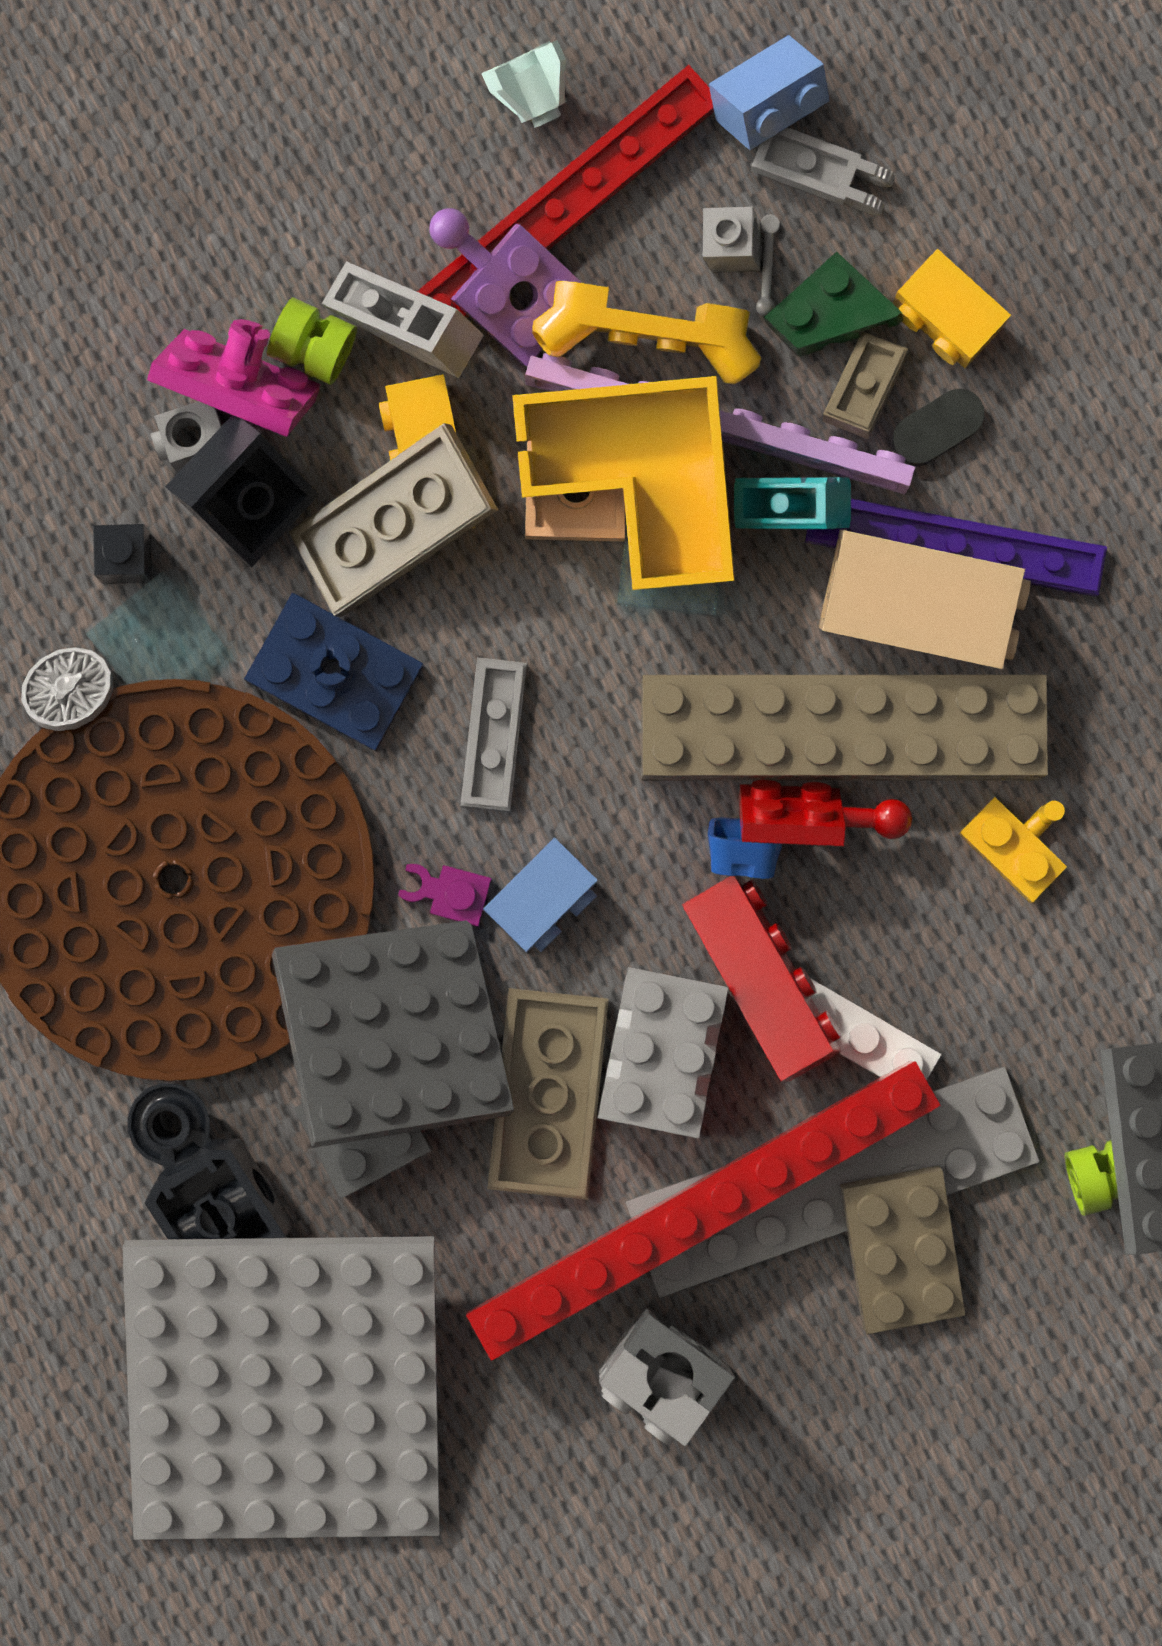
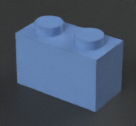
(769, 92)
(542, 896)

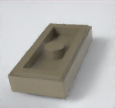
(865, 385)

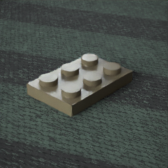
(902, 1249)

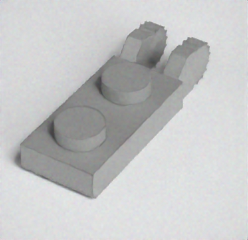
(820, 169)

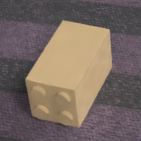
(923, 599)

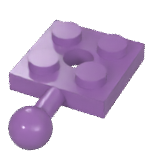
(488, 289)

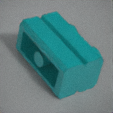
(792, 503)

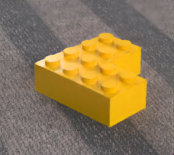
(656, 445)

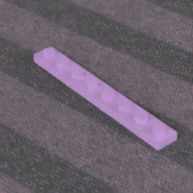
(747, 431)

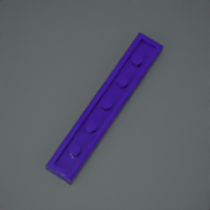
(1046, 559)

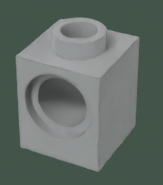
(731, 239)
(173, 421)

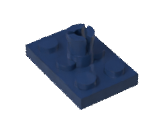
(334, 672)

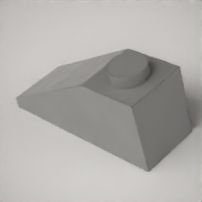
(404, 318)

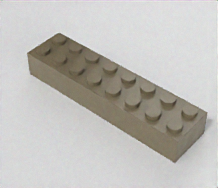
(844, 727)

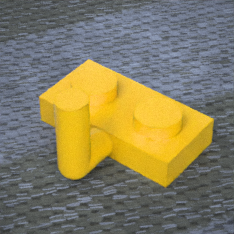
(1015, 846)

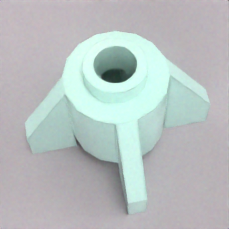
(531, 83)

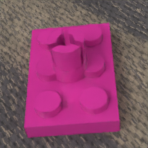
(236, 377)

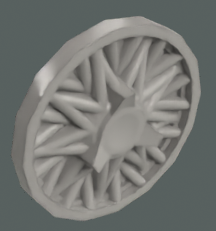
(67, 689)

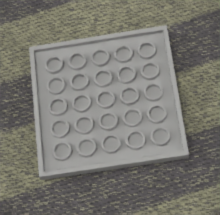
(282, 1387)

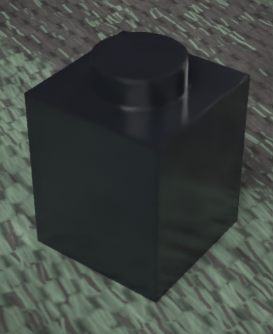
(122, 553)

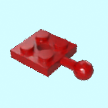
(812, 815)

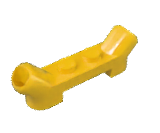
(582, 310)

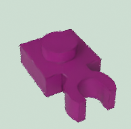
(455, 894)

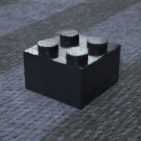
(242, 490)

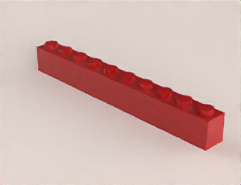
(702, 1209)

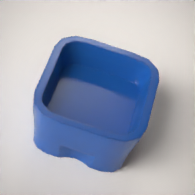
(739, 858)

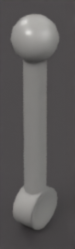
(769, 227)

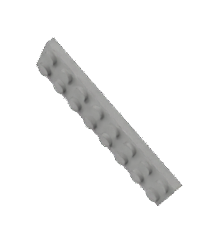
(970, 1136)

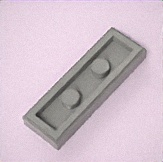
(493, 734)

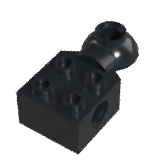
(206, 1183)

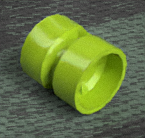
(310, 340)
(1092, 1178)

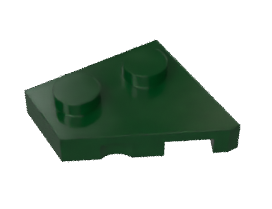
(830, 308)

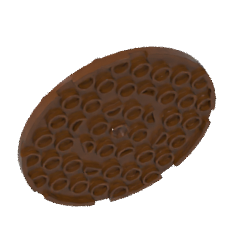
(155, 783)

